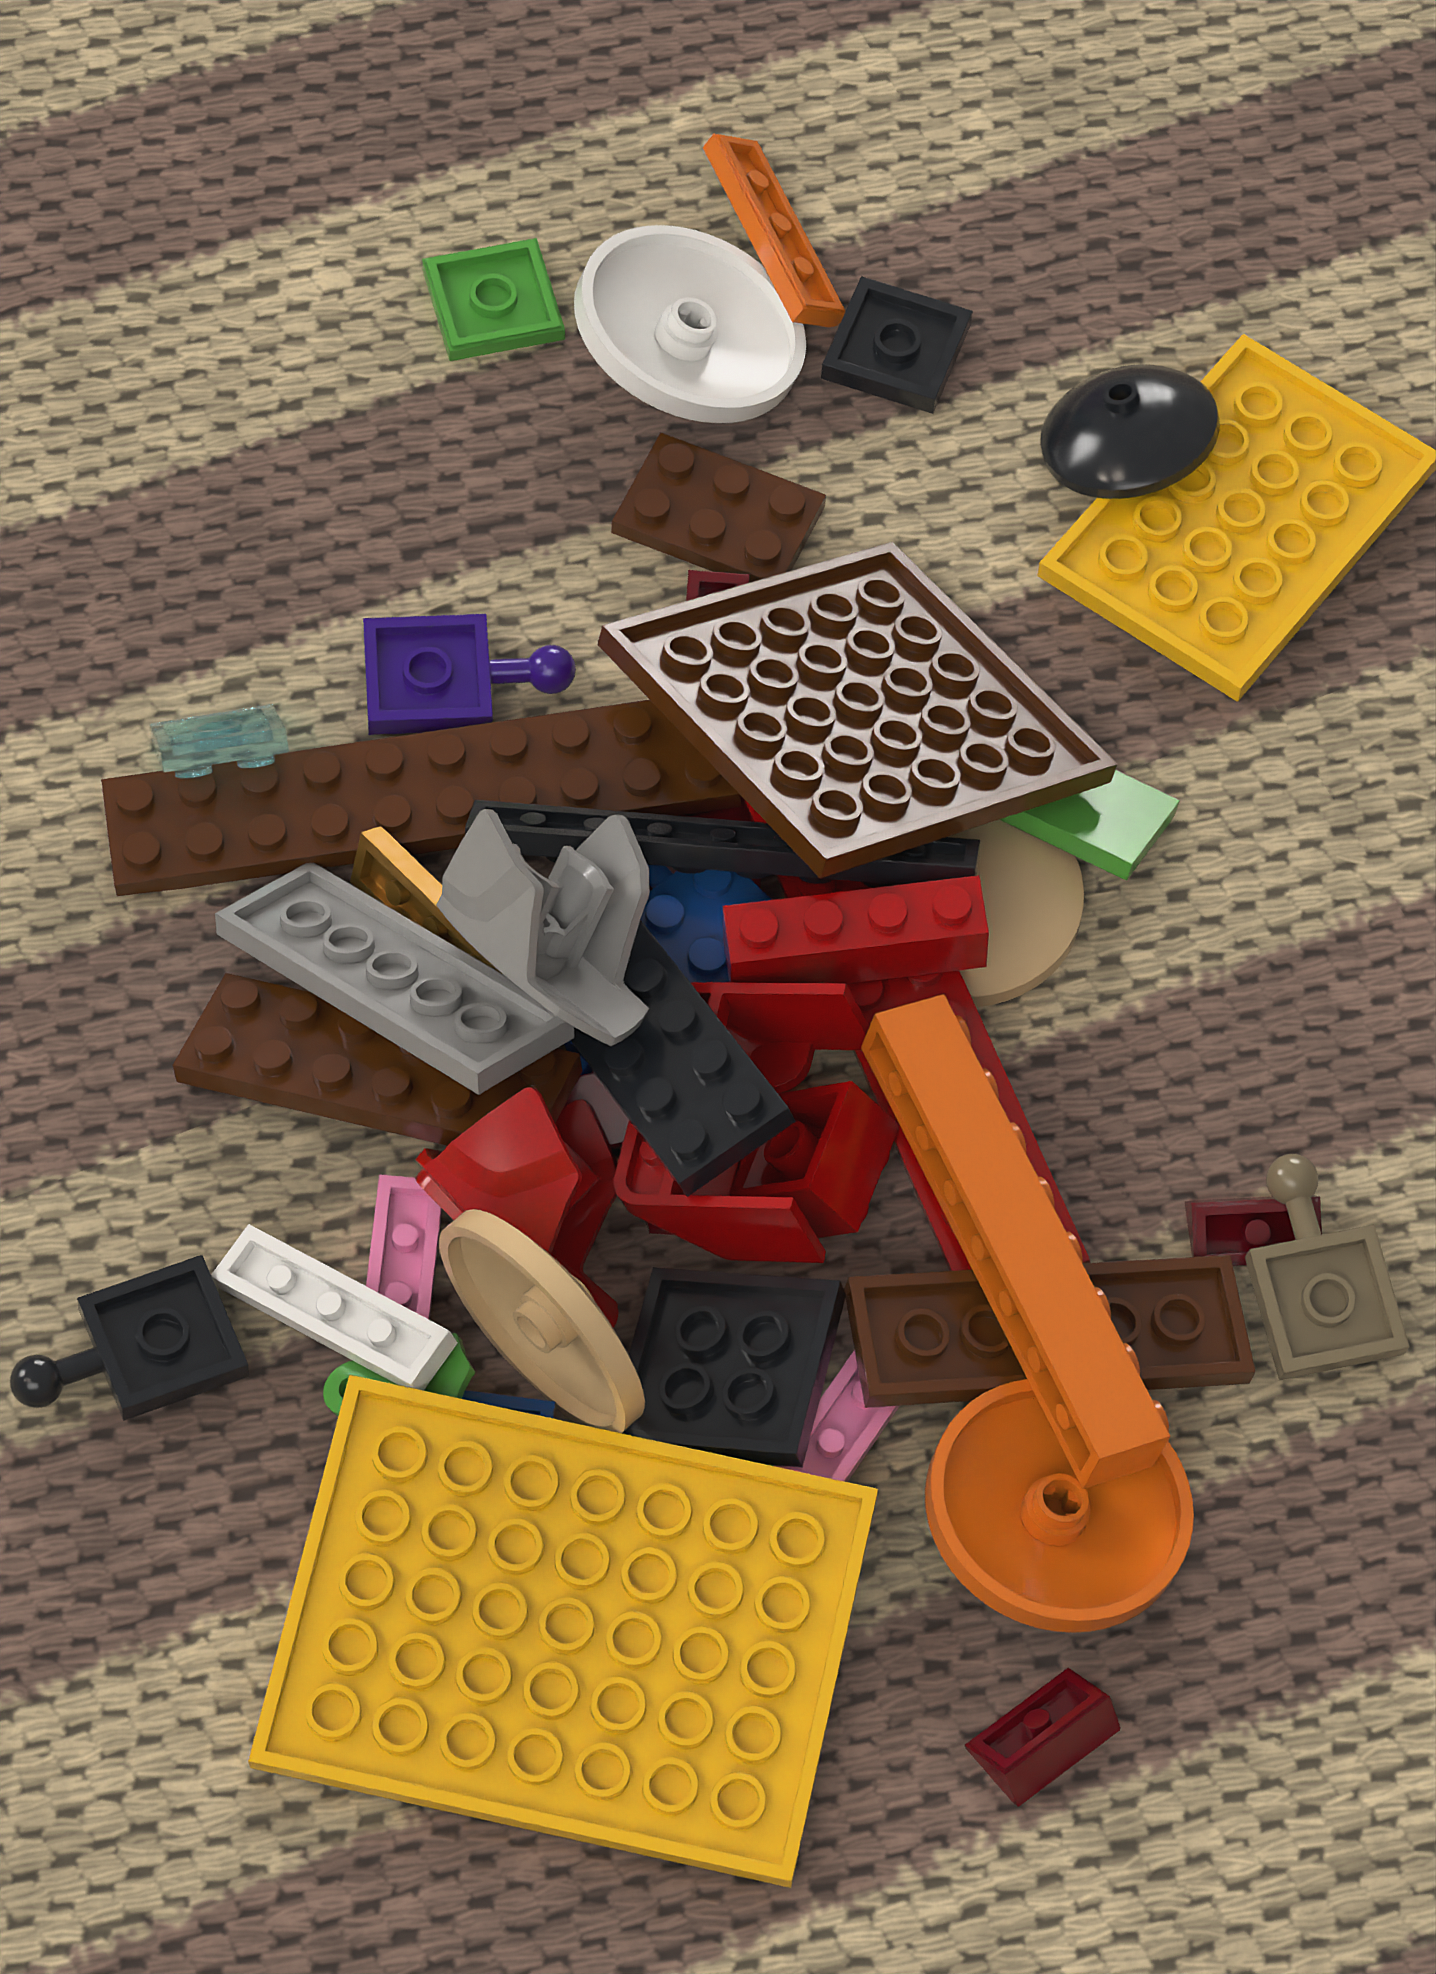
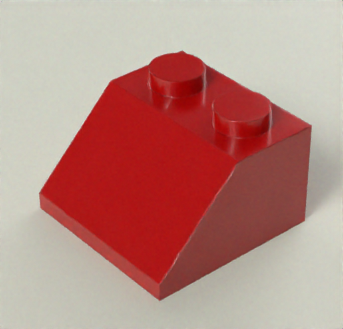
(824, 1158)

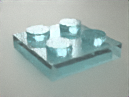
(237, 735)

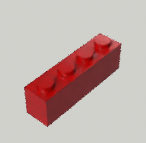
(859, 934)

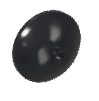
(1129, 431)

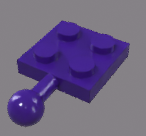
(440, 675)

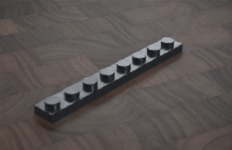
(721, 844)

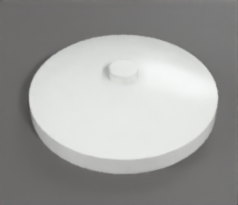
(688, 324)

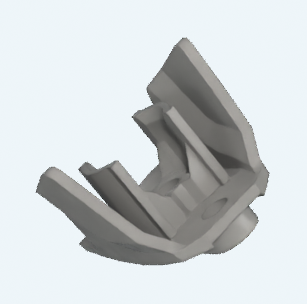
(557, 935)

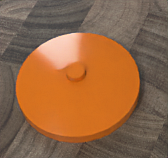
(1037, 1541)

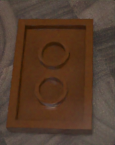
(717, 511)

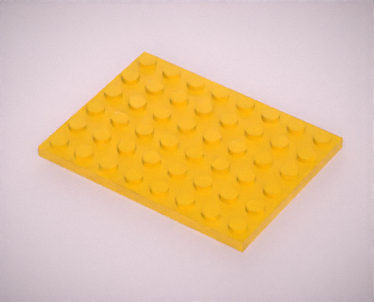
(566, 1630)

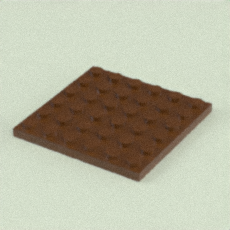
(856, 707)

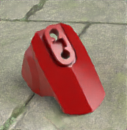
(534, 1176)

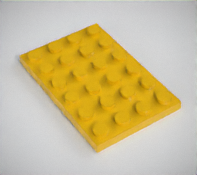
(1256, 533)

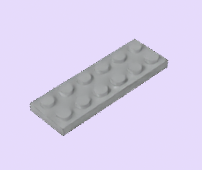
(393, 976)

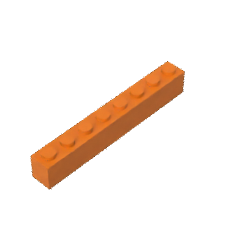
(1016, 1241)

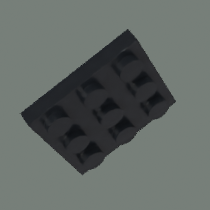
(734, 1361)

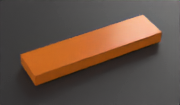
(774, 231)

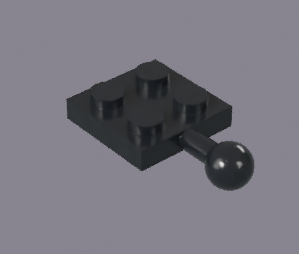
(151, 1338)

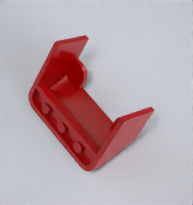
(779, 1032)

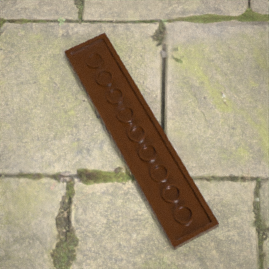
(413, 785)

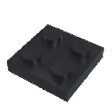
(896, 344)

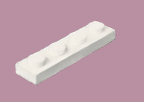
(334, 1309)

